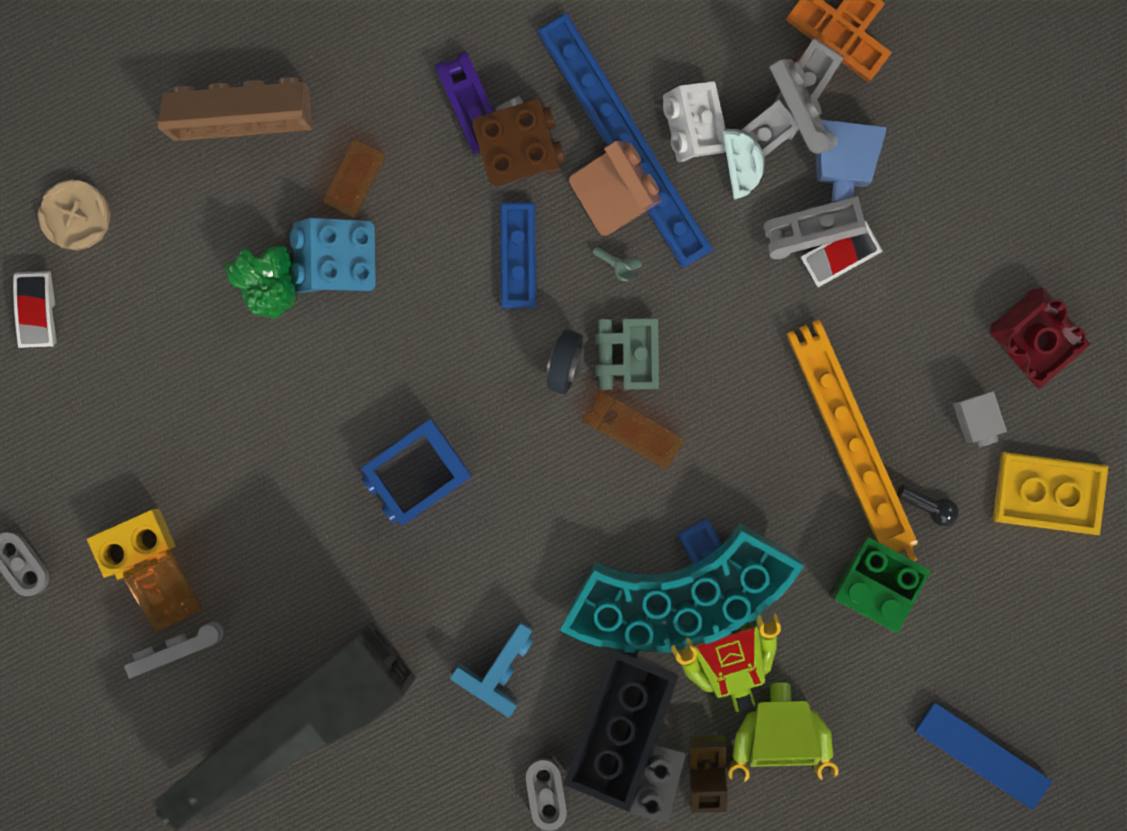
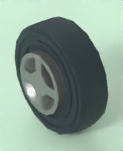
(565, 361)

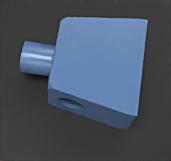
(852, 159)

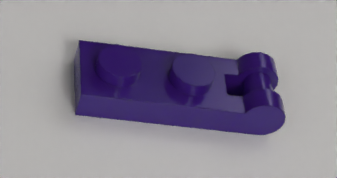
(465, 96)

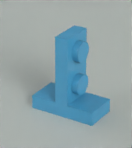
(499, 672)

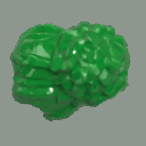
(263, 281)

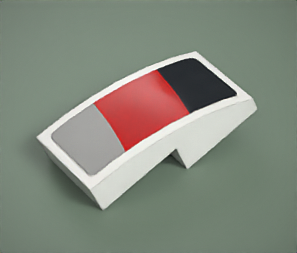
(840, 256)
(33, 309)

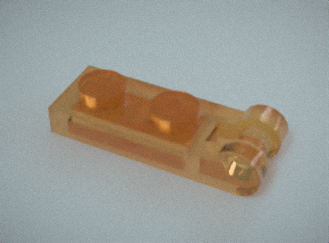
(634, 431)

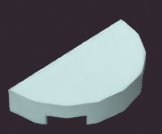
(744, 161)

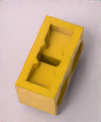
(129, 537)

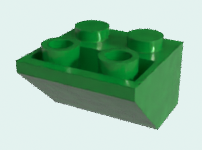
(880, 584)

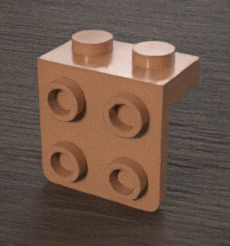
(615, 188)

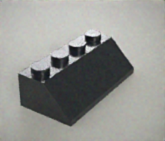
(621, 729)

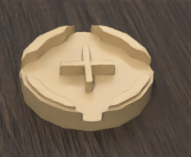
(74, 215)

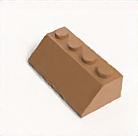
(235, 110)

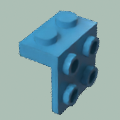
(333, 255)

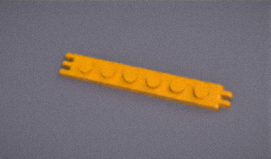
(852, 440)

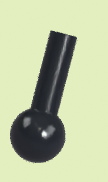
(943, 511)

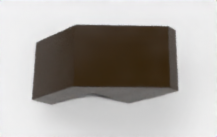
(708, 774)

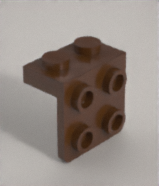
(518, 142)

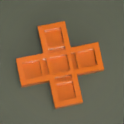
(843, 31)

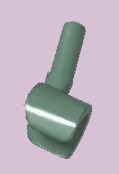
(623, 268)

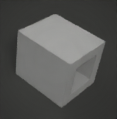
(980, 419)

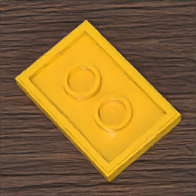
(1050, 493)

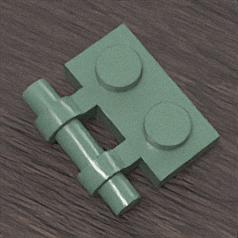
(640, 354)

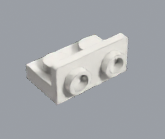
(694, 120)

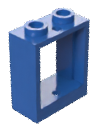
(446, 452)

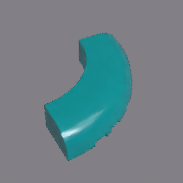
(691, 603)

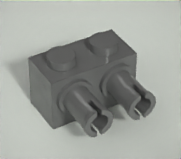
(659, 782)

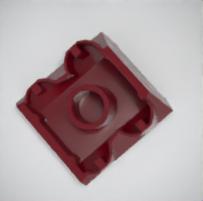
(1039, 336)

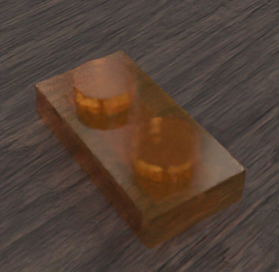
(354, 179)

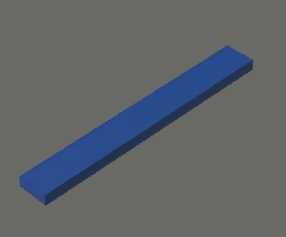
(616, 124)

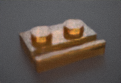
(162, 591)

